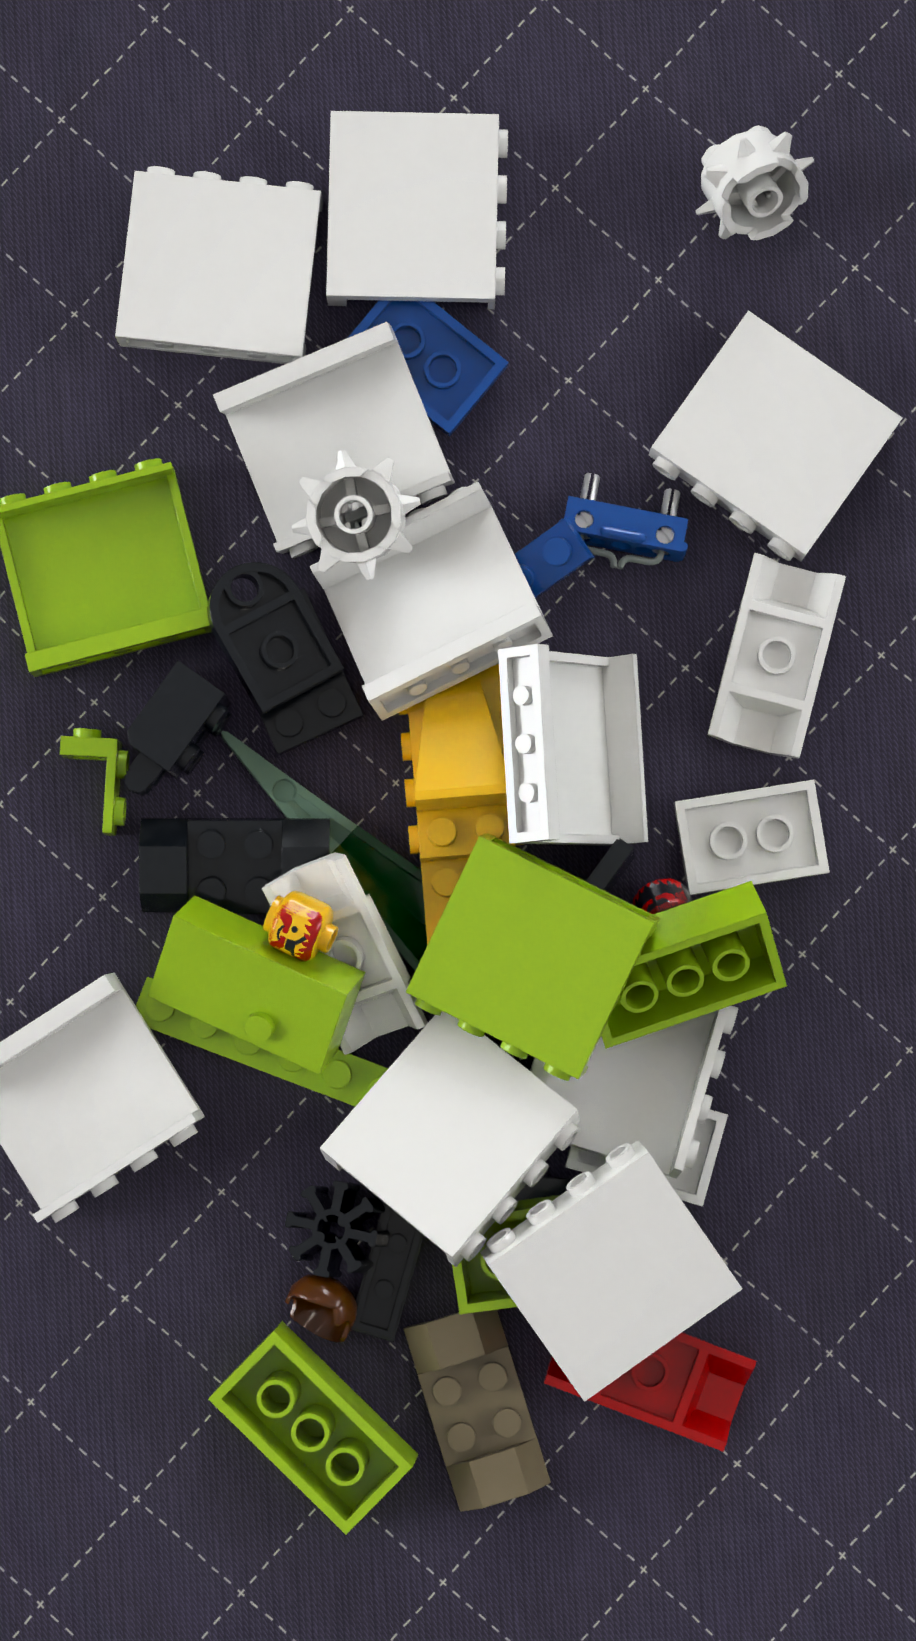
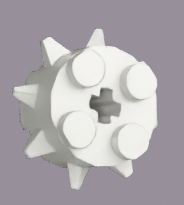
(753, 183)
(334, 498)

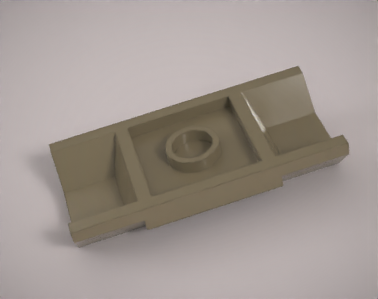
(477, 1408)

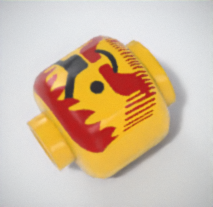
(300, 925)

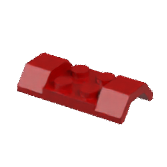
(679, 1387)

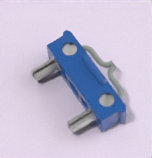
(628, 528)

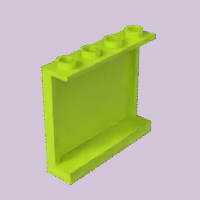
(102, 567)
(530, 956)

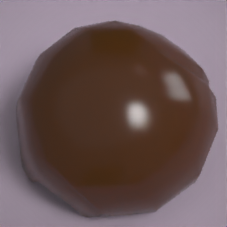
(323, 1307)

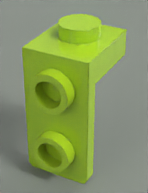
(89, 745)

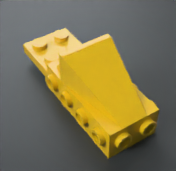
(455, 783)

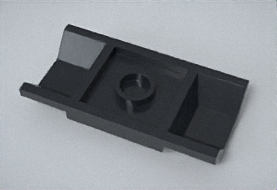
(223, 859)

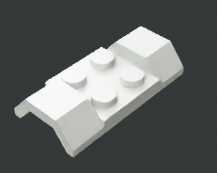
(775, 657)
(361, 943)

